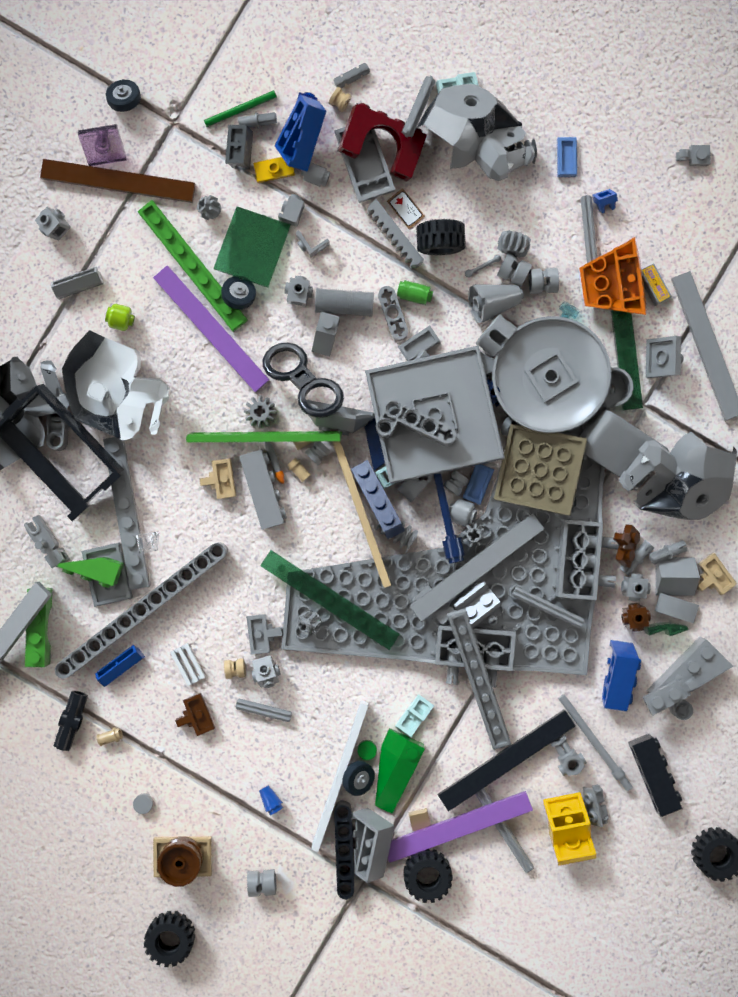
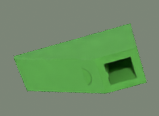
(100, 569)

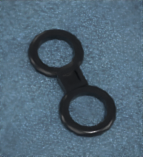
(303, 380)

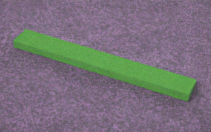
(190, 264)
(289, 436)

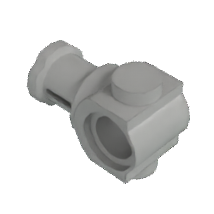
(567, 756)

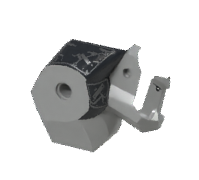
(477, 129)
(688, 480)

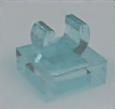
(568, 310)

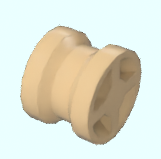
(340, 99)

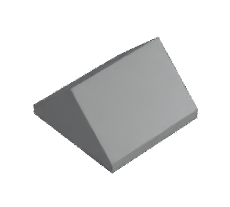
(677, 576)

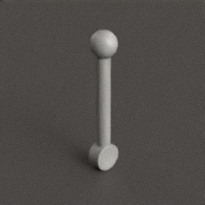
(468, 273)

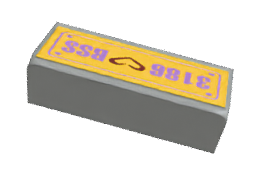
(655, 285)

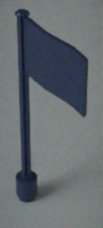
(452, 545)

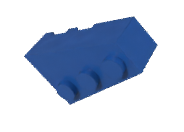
(301, 133)
(621, 676)

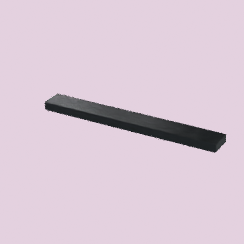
(506, 760)

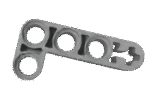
(418, 426)

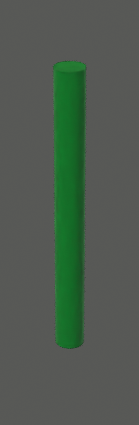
(240, 108)

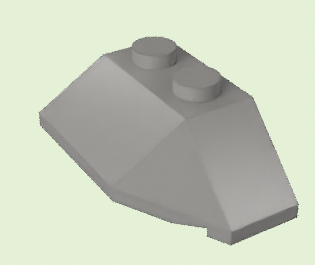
(344, 420)

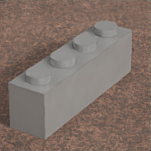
(262, 490)

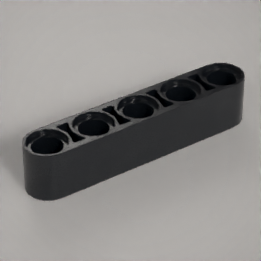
(342, 859)

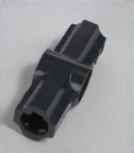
(70, 720)

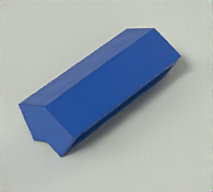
(119, 665)

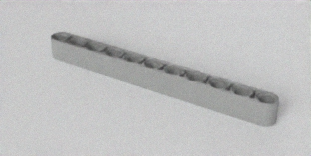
(133, 614)

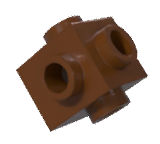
(631, 612)

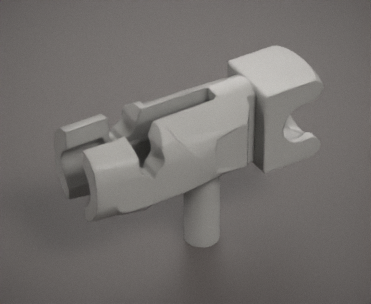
(46, 542)

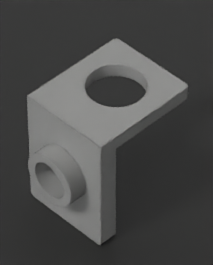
(305, 246)

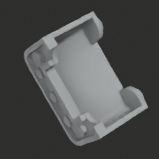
(613, 442)

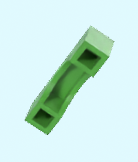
(37, 644)

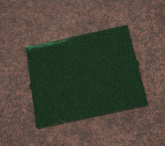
(252, 247)

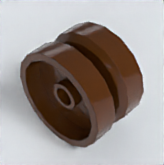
(176, 872)

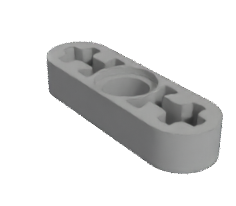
(383, 301)

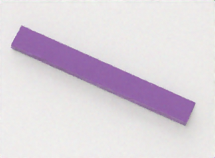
(211, 328)
(459, 826)

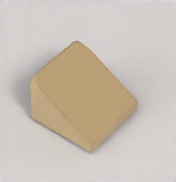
(419, 819)

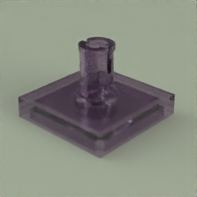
(102, 145)

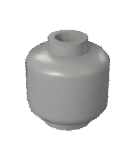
(462, 512)

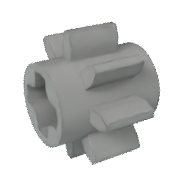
(209, 207)
(468, 538)
(309, 622)

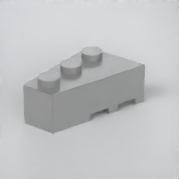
(373, 842)

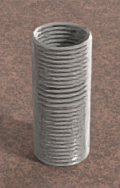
(343, 302)

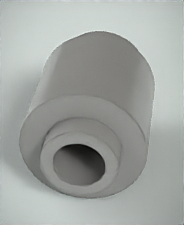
(316, 175)

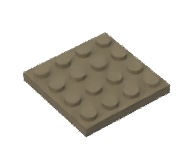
(540, 469)

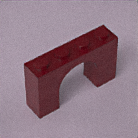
(363, 120)

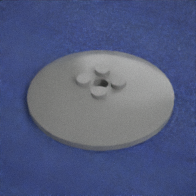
(559, 347)

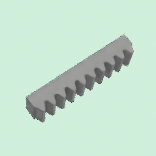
(395, 233)

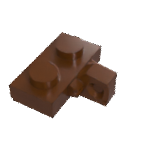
(627, 545)
(196, 715)

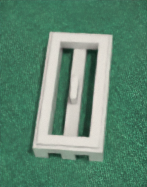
(181, 667)

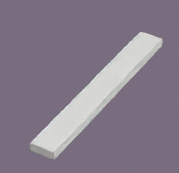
(339, 775)

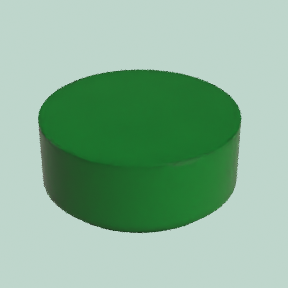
(367, 749)

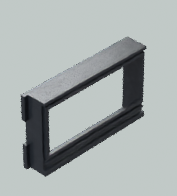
(41, 465)

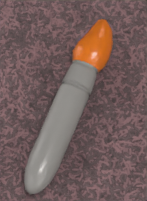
(275, 463)

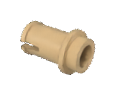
(298, 469)
(110, 736)

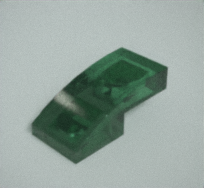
(669, 628)

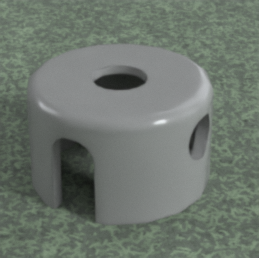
(495, 334)
(623, 388)

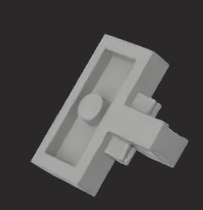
(261, 633)

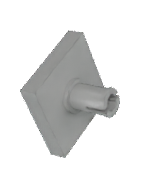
(663, 357)

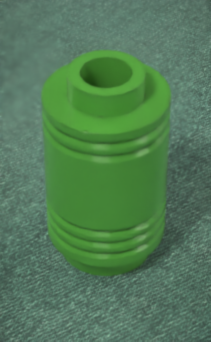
(414, 292)

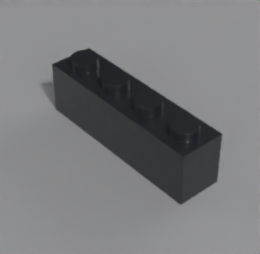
(655, 775)

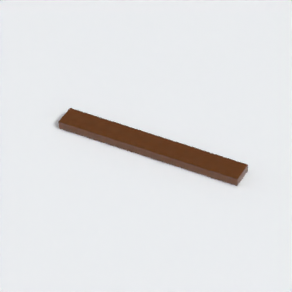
(117, 180)

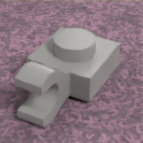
(697, 155)

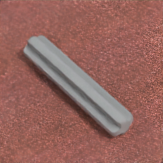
(263, 710)

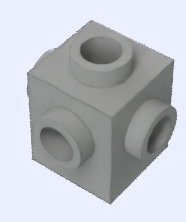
(52, 223)
(301, 297)
(628, 587)
(265, 672)

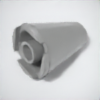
(493, 300)

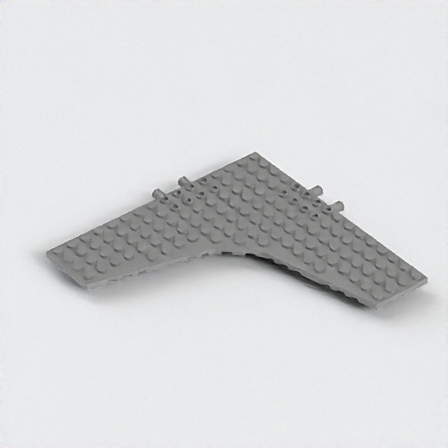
(553, 565)

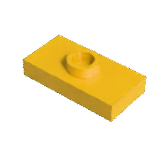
(272, 170)

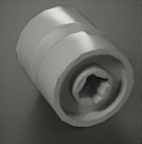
(520, 270)
(536, 280)
(261, 883)

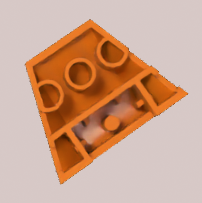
(615, 280)

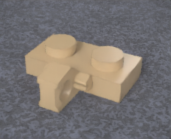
(221, 479)
(715, 575)

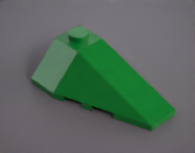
(396, 766)

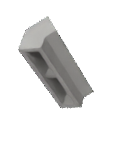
(77, 283)

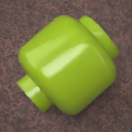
(119, 317)

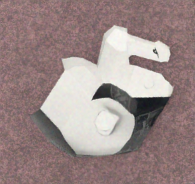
(104, 387)

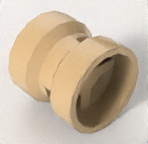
(234, 668)

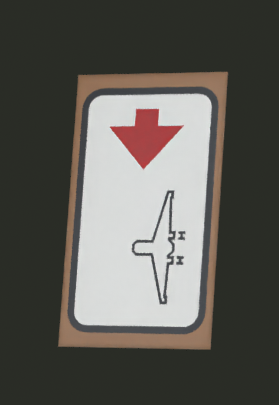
(405, 208)

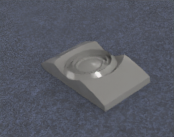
(369, 169)

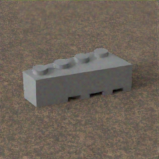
(698, 662)

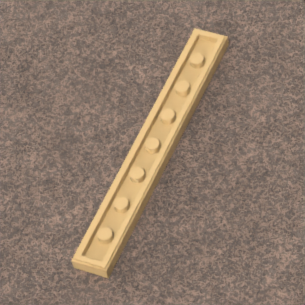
(361, 513)

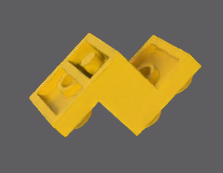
(569, 829)

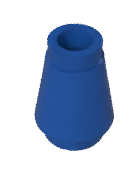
(270, 800)

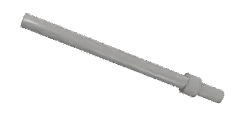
(617, 772)

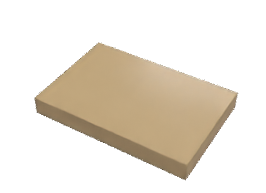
(206, 846)

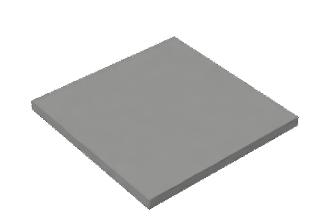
(448, 389)

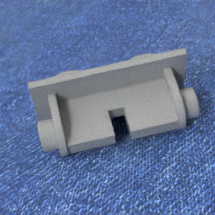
(597, 814)

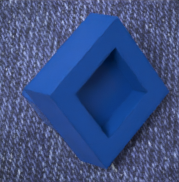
(604, 198)

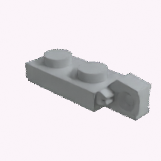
(669, 695)

